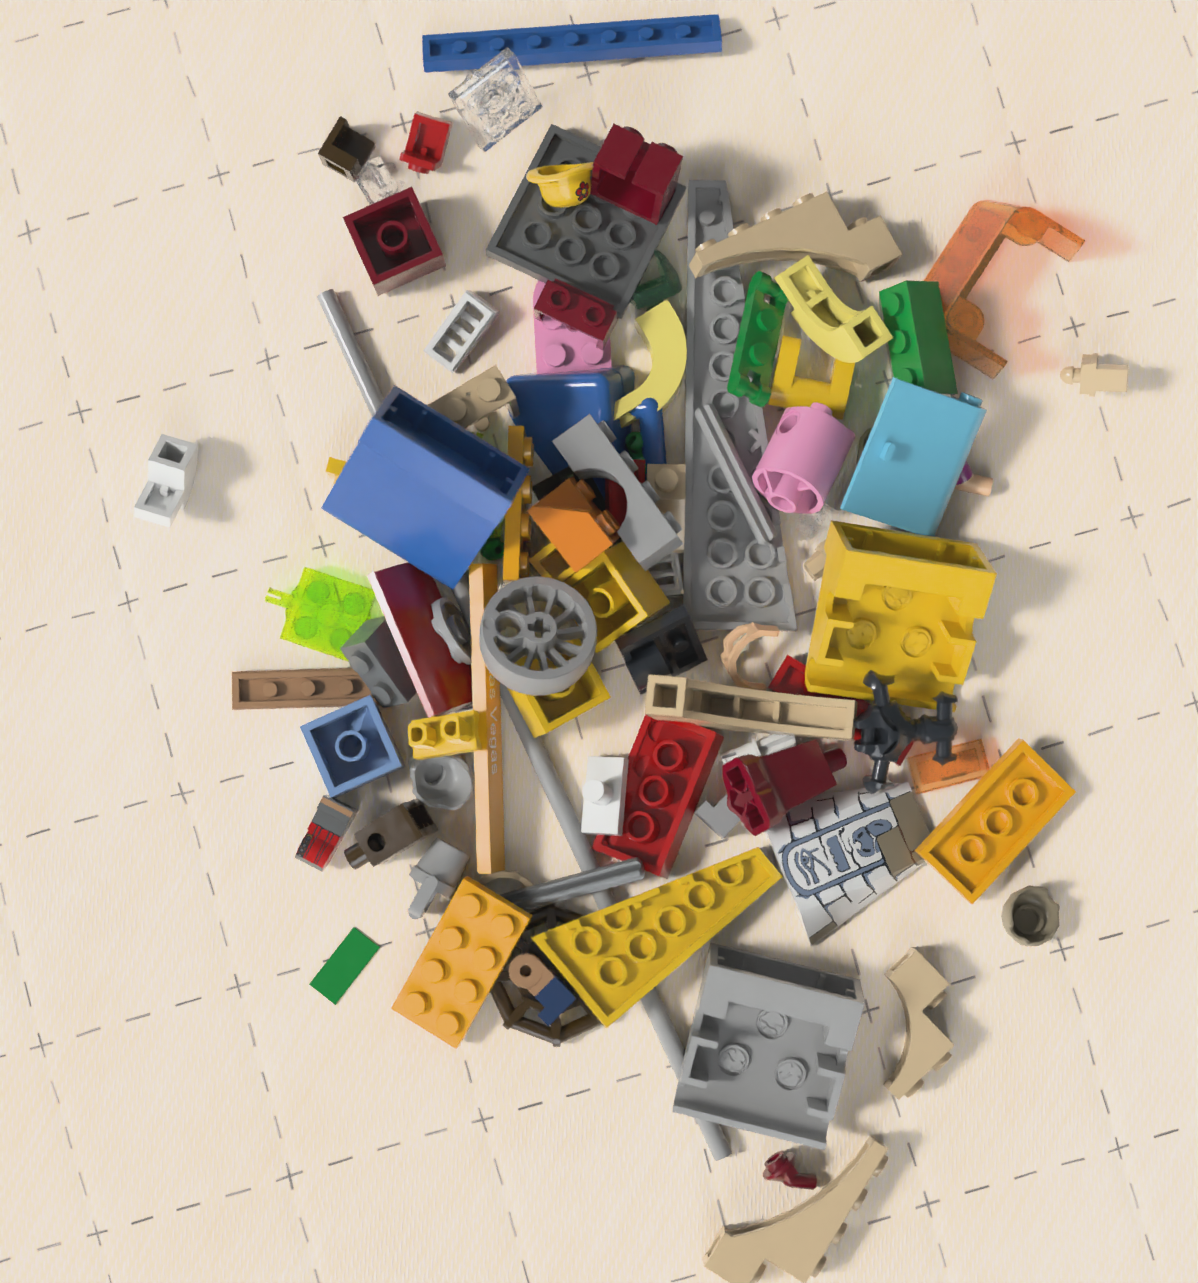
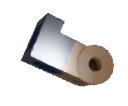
(532, 973)

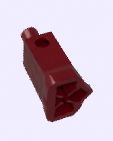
(770, 785)

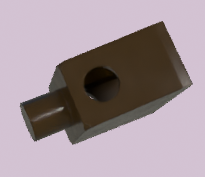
(401, 830)

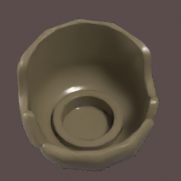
(1030, 916)

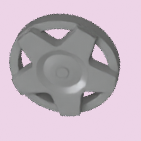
(452, 629)

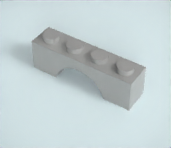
(592, 455)

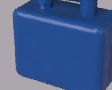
(559, 400)

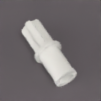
(761, 747)

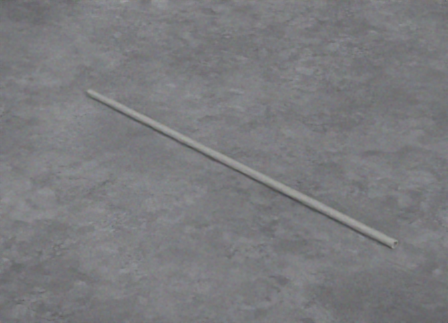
(534, 746)

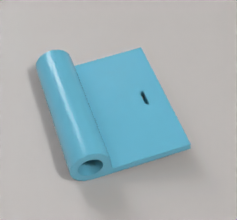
(914, 457)

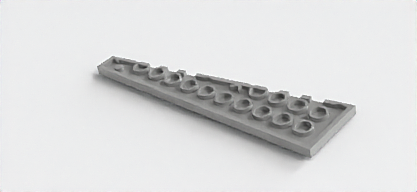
(725, 569)

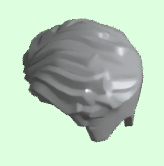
(441, 781)

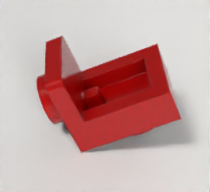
(426, 143)

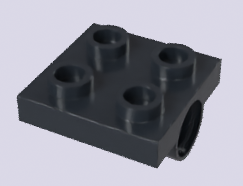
(661, 647)

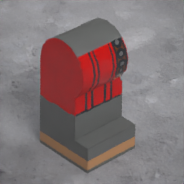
(325, 832)

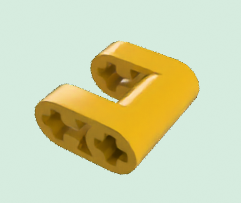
(799, 391)

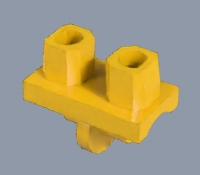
(444, 735)

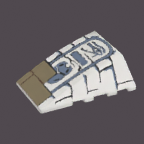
(846, 851)

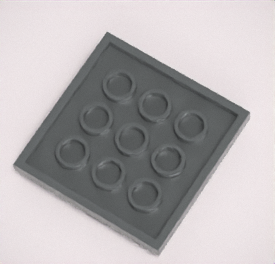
(583, 244)

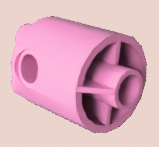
(803, 459)

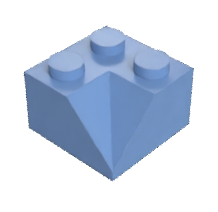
(352, 746)

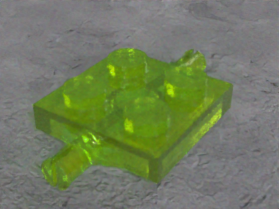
(323, 611)

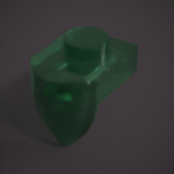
(656, 290)

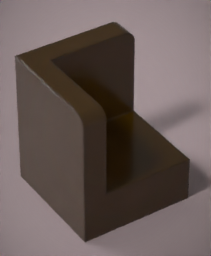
(345, 150)

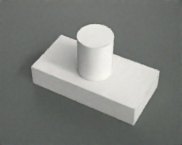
(604, 795)

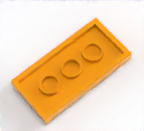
(517, 522)
(995, 821)
(461, 962)

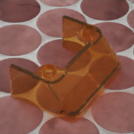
(968, 256)

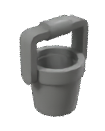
(438, 873)

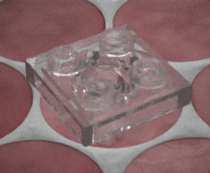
(491, 95)

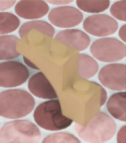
(925, 1045)

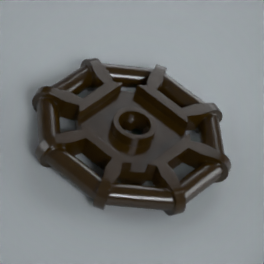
(515, 1017)

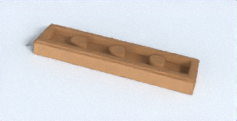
(297, 689)

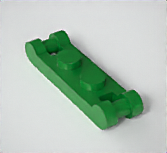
(757, 340)

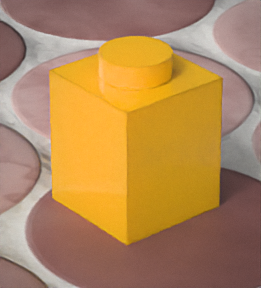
(551, 564)

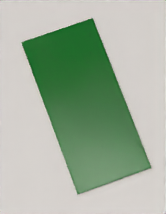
(344, 965)

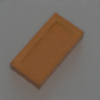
(930, 775)

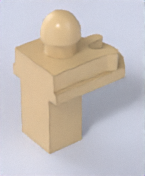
(1096, 376)

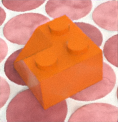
(575, 522)

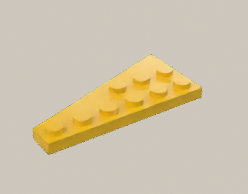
(638, 942)

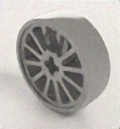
(502, 613)

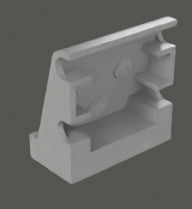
(768, 1046)

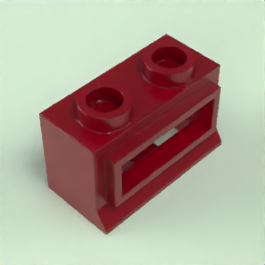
(577, 311)

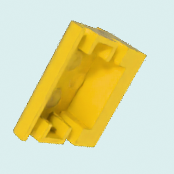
(898, 610)

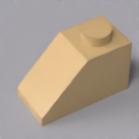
(670, 485)

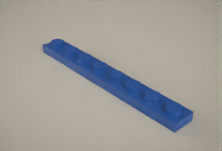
(574, 42)

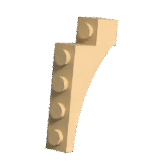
(806, 229)
(748, 709)
(802, 1234)

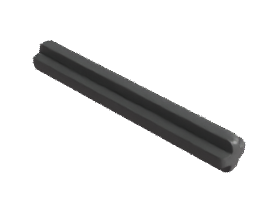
(577, 884)

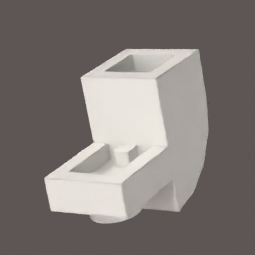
(170, 480)

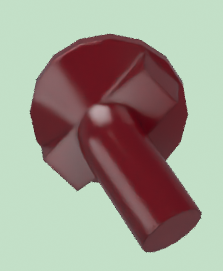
(781, 1168)

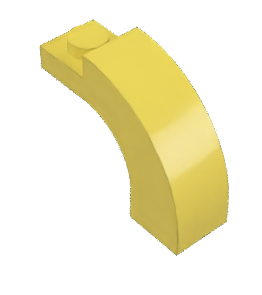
(826, 319)
(668, 350)

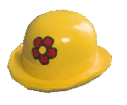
(563, 183)

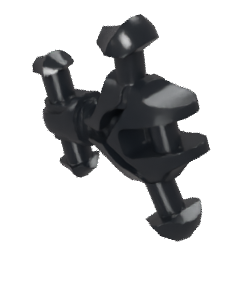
(889, 730)

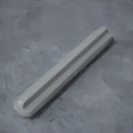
(735, 473)

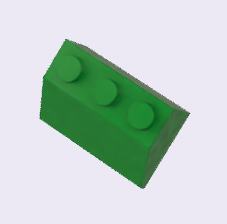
(920, 337)

